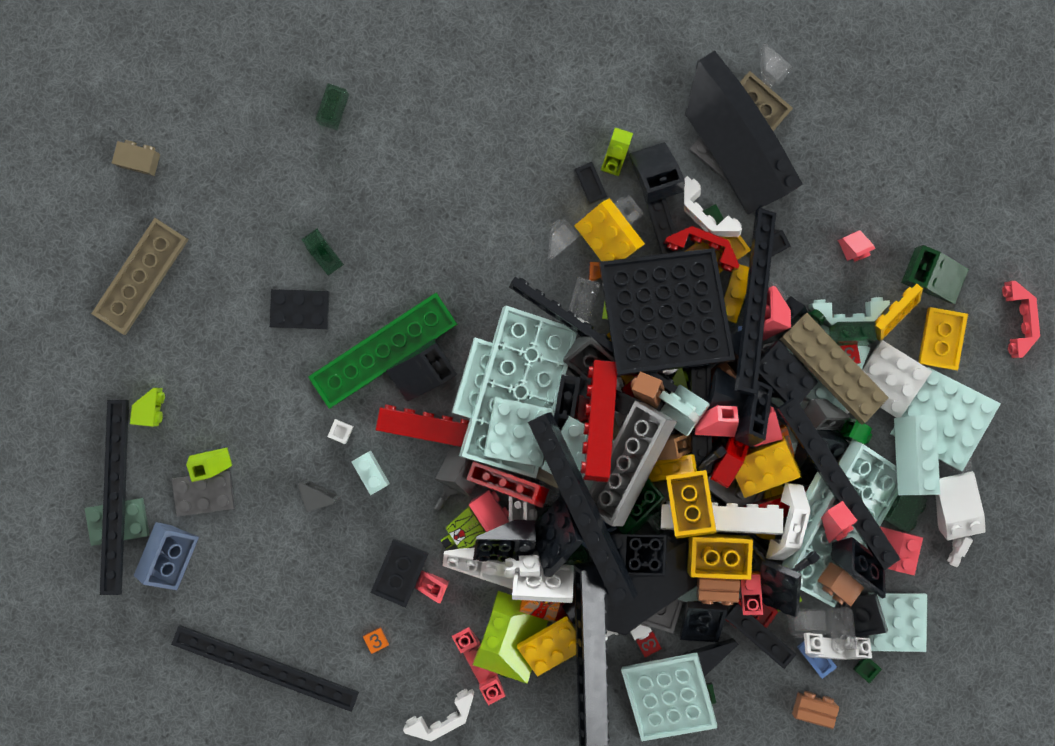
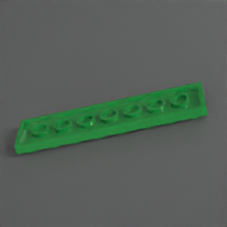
(382, 350)

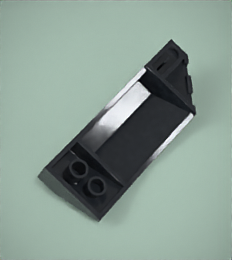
(738, 136)
(653, 592)

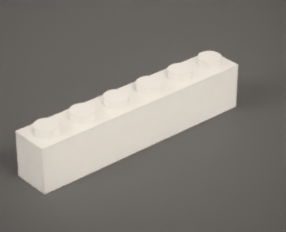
(737, 519)

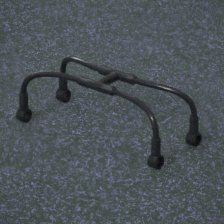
(717, 452)

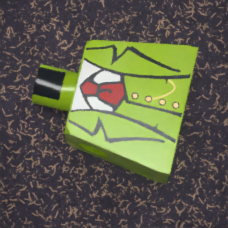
(463, 530)

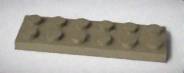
(140, 276)
(834, 368)

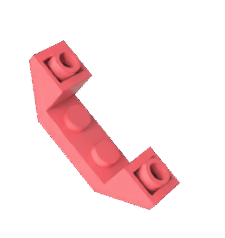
(1030, 327)
(489, 681)

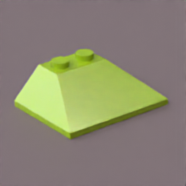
(503, 632)

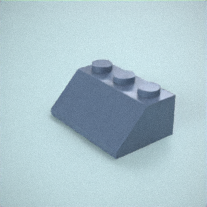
(165, 556)

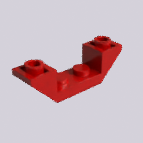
(727, 257)
(730, 463)

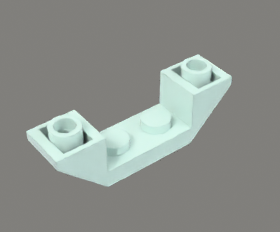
(873, 311)

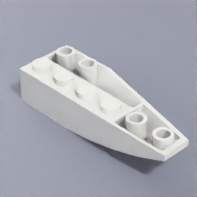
(491, 571)

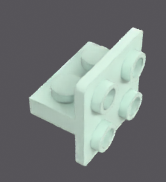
(684, 408)

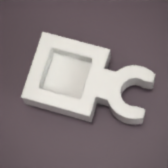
(960, 548)
(526, 565)

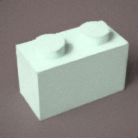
(370, 472)

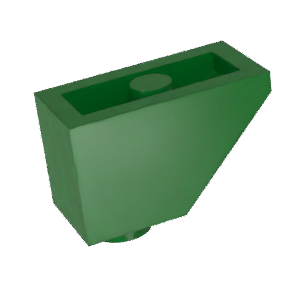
(854, 430)

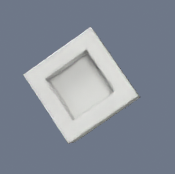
(340, 431)

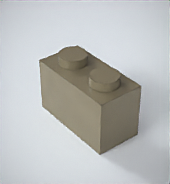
(136, 158)

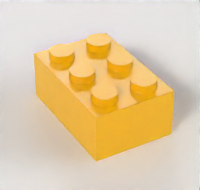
(609, 232)
(767, 468)
(691, 504)
(720, 556)

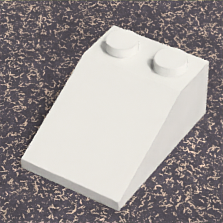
(959, 507)

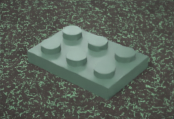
(135, 521)

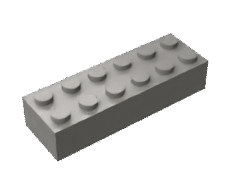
(632, 461)

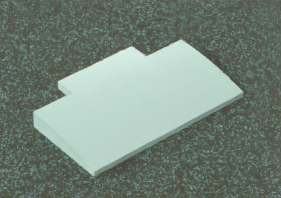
(517, 366)
(877, 486)

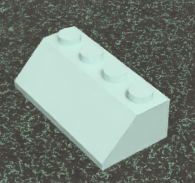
(917, 455)

